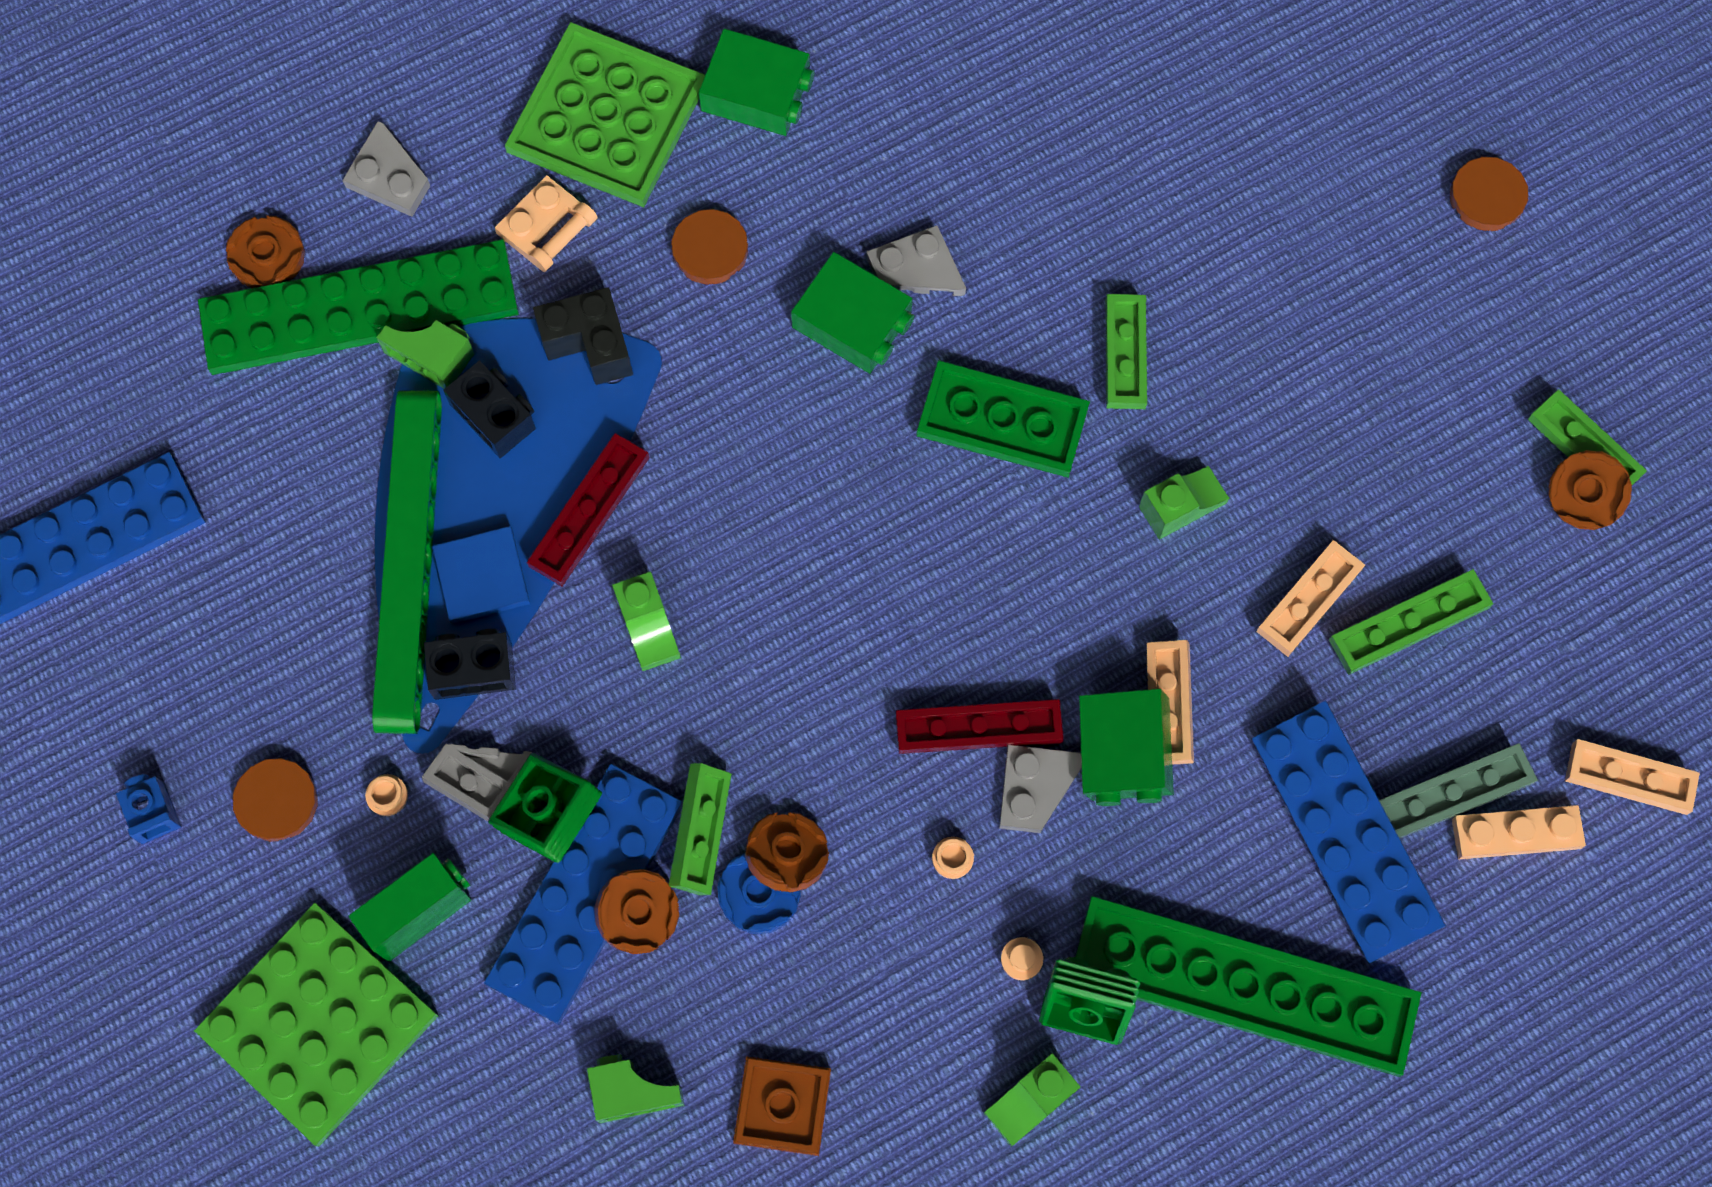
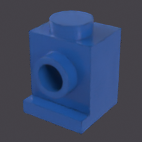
(157, 817)

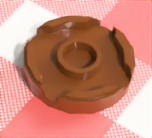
(1489, 193)
(709, 246)
(265, 252)
(1590, 490)
(275, 800)
(786, 851)
(636, 911)

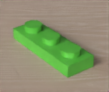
(1126, 351)
(1576, 432)
(700, 829)

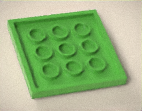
(606, 114)
(316, 1024)

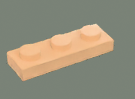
(1310, 598)
(1171, 671)
(1632, 776)
(1518, 832)

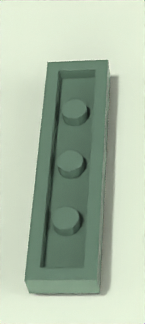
(1459, 790)

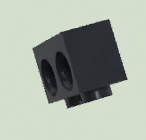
(485, 412)
(469, 676)

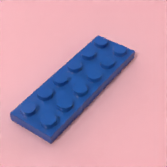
(94, 534)
(1348, 832)
(558, 931)

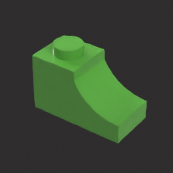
(434, 352)
(1181, 501)
(646, 621)
(623, 1094)
(1032, 1100)

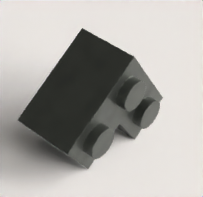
(588, 325)

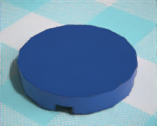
(752, 904)

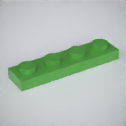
(1410, 622)

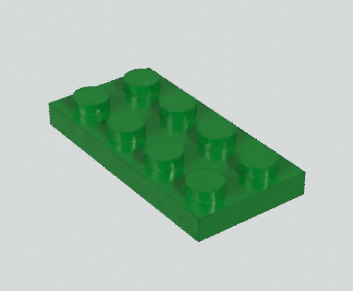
(1003, 418)

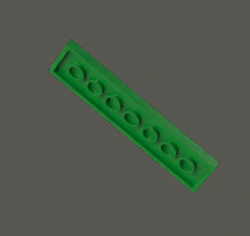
(355, 305)
(1253, 987)

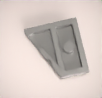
(387, 173)
(917, 264)
(474, 776)
(1035, 785)

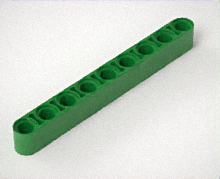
(407, 563)

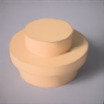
(386, 795)
(952, 857)
(1022, 958)

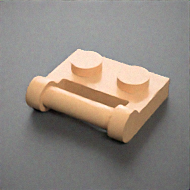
(538, 216)

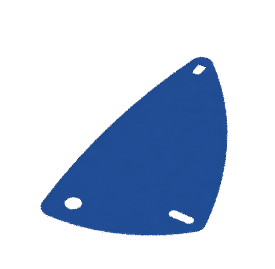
(523, 487)

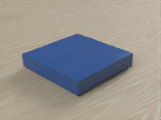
(481, 575)

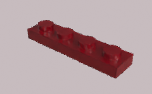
(588, 510)
(979, 726)

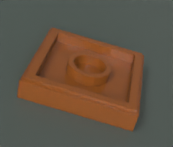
(782, 1106)

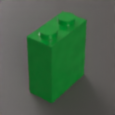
(756, 82)
(853, 313)
(1126, 746)
(411, 906)

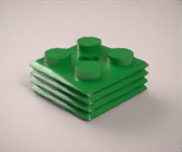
(567, 802)
(1089, 1000)

